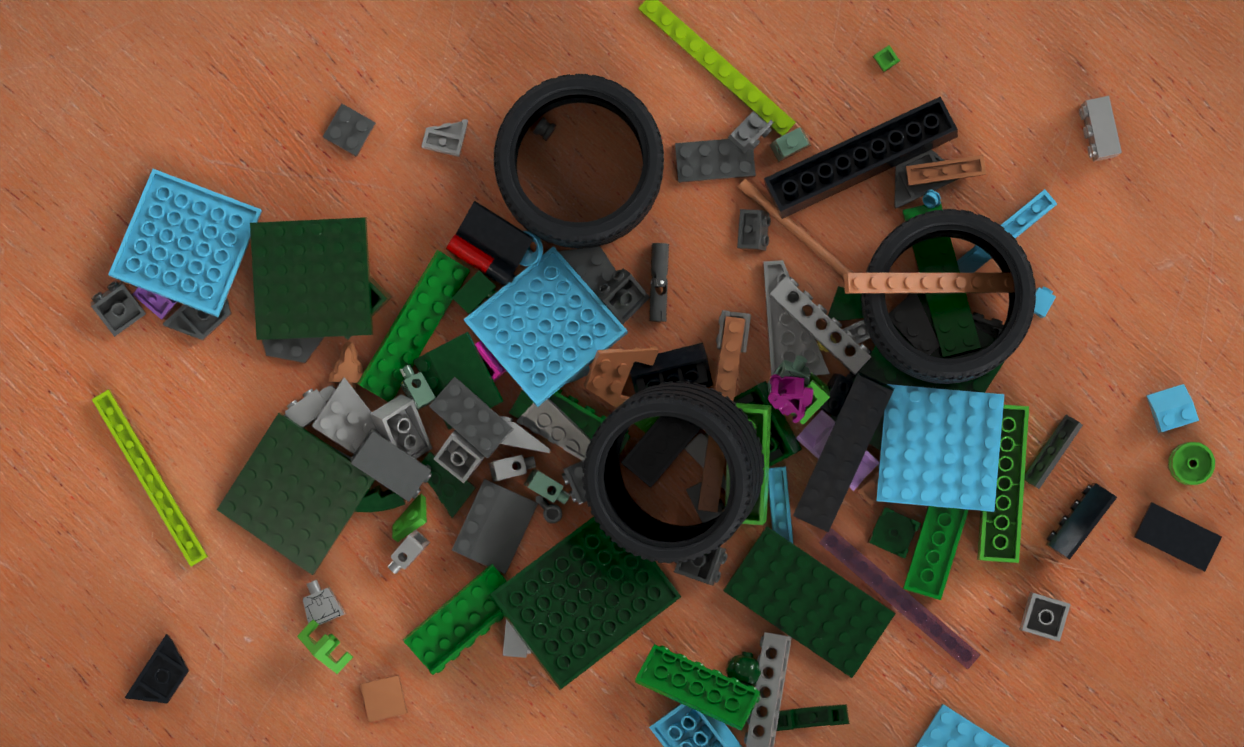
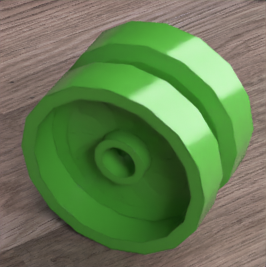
(1202, 467)

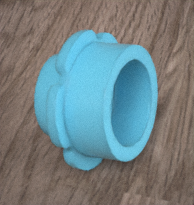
(931, 199)

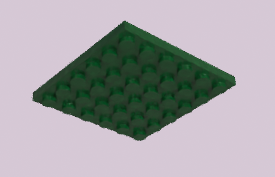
(311, 278)
(296, 493)

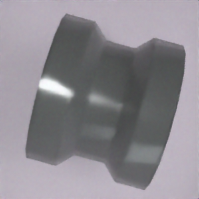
(544, 129)

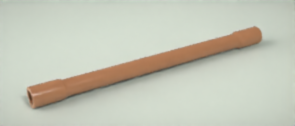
(753, 193)

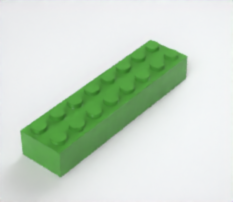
(1002, 528)

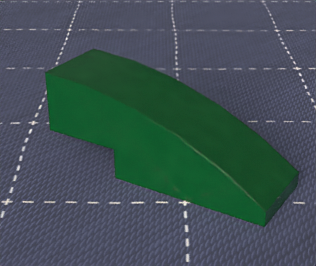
(377, 500)

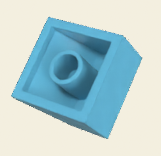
(1172, 408)

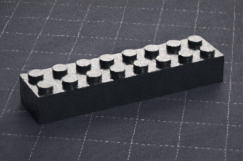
(843, 452)

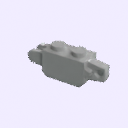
(309, 407)

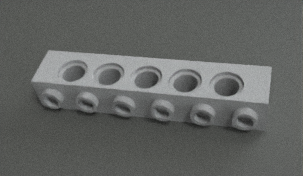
(852, 363)
(781, 644)

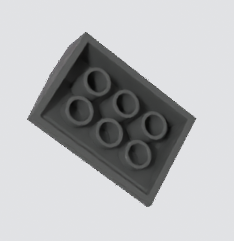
(494, 526)

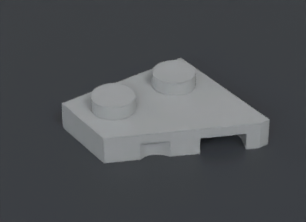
(445, 138)

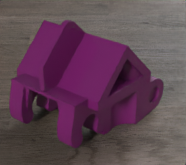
(790, 396)

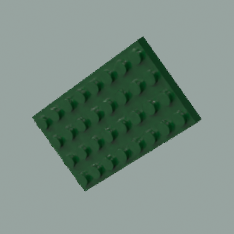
(809, 602)

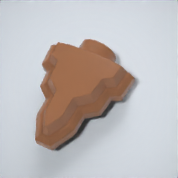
(347, 366)

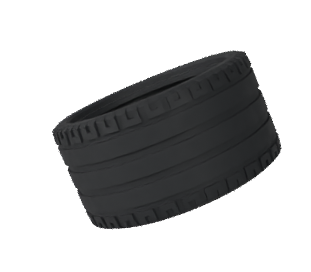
(564, 91)
(1009, 258)
(631, 525)

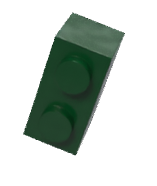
(474, 292)

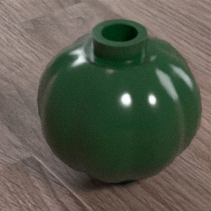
(744, 668)

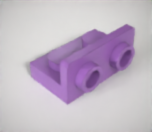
(156, 303)

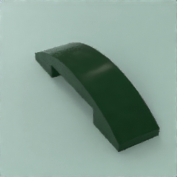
(813, 717)

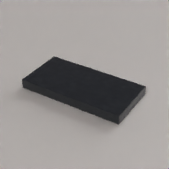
(1178, 536)

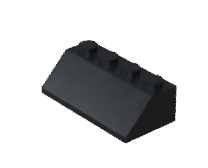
(676, 365)
(1080, 521)

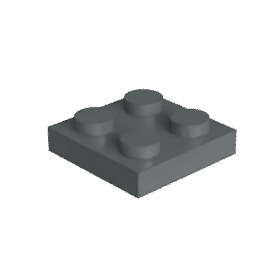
(349, 130)

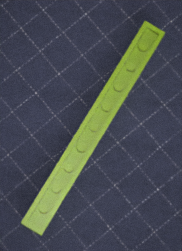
(717, 65)
(149, 478)

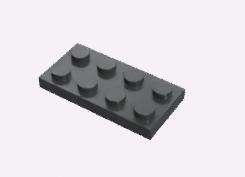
(713, 161)
(471, 417)

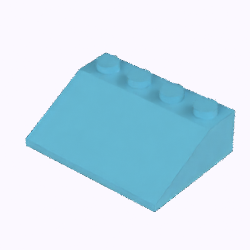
(692, 729)

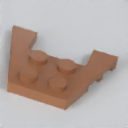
(612, 369)

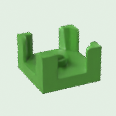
(820, 396)
(323, 648)

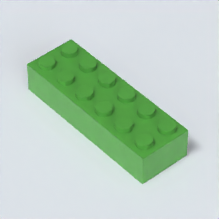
(761, 418)

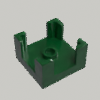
(893, 532)

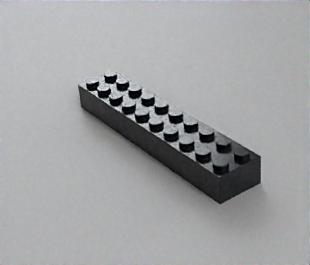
(861, 157)

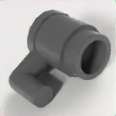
(552, 512)

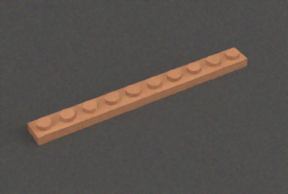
(928, 283)
(725, 384)

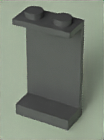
(390, 466)

